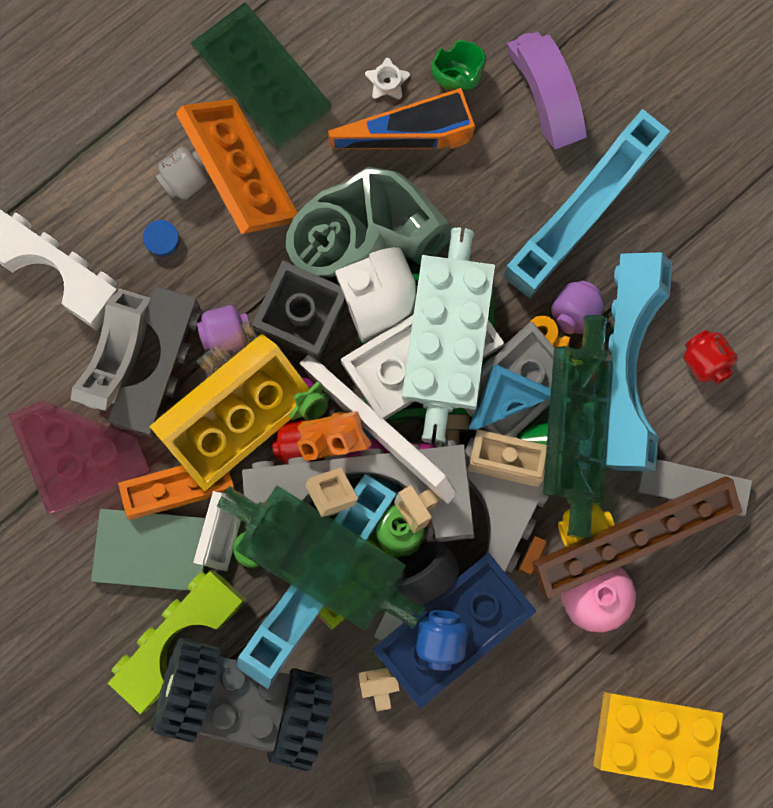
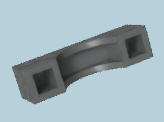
(172, 319)

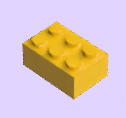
(658, 740)

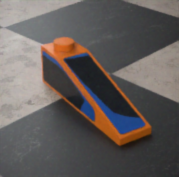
(420, 125)

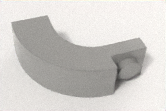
(116, 351)

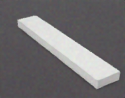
(381, 430)

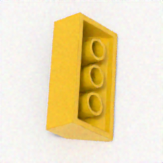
(231, 412)

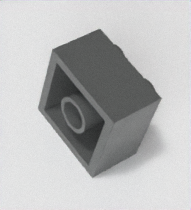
(300, 311)

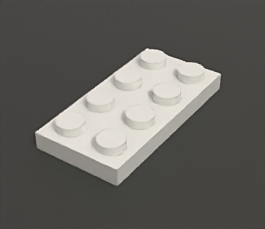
(381, 366)

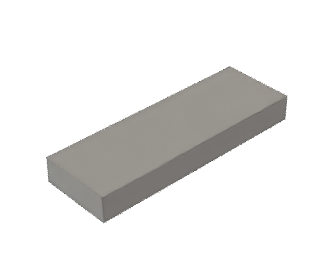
(676, 480)

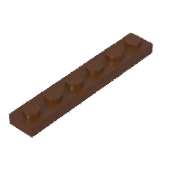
(636, 537)

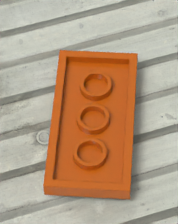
(237, 165)

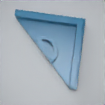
(506, 395)

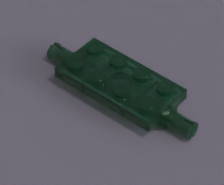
(579, 426)
(320, 557)

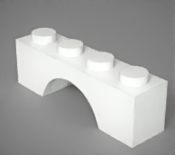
(83, 291)

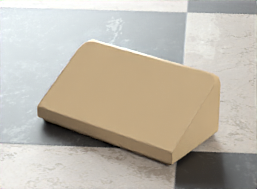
(508, 458)

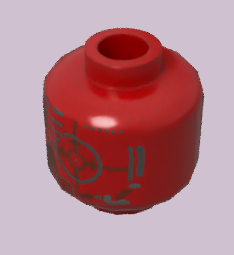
(710, 357)

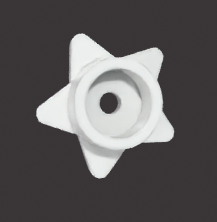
(384, 71)

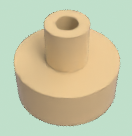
(455, 425)

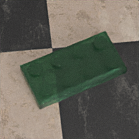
(261, 75)

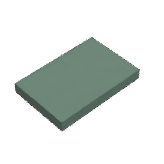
(147, 550)

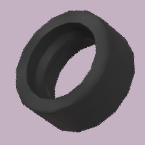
(427, 573)

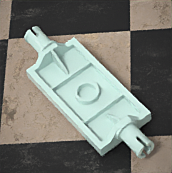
(448, 334)

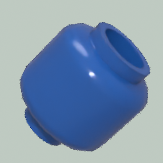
(442, 639)

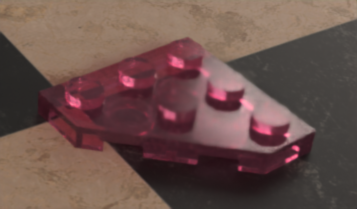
(74, 455)

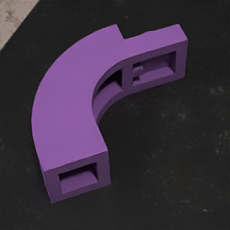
(551, 86)

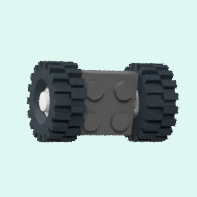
(219, 701)

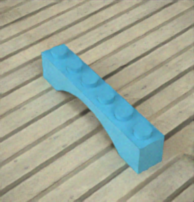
(586, 205)
(642, 290)
(296, 611)

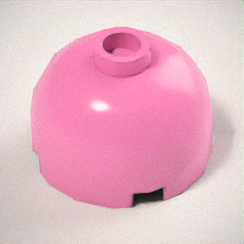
(601, 602)

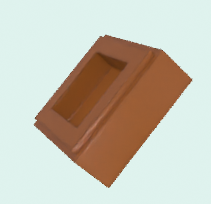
(533, 552)

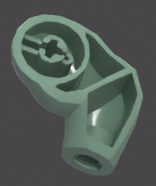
(364, 216)

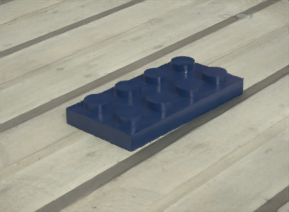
(486, 604)

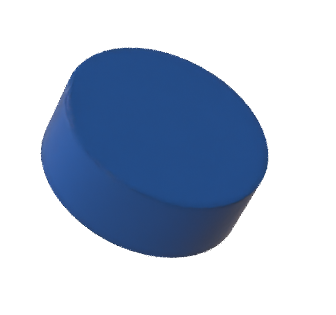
(161, 238)

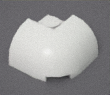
(378, 291)

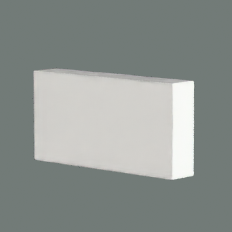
(217, 536)

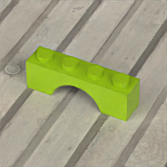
(208, 604)

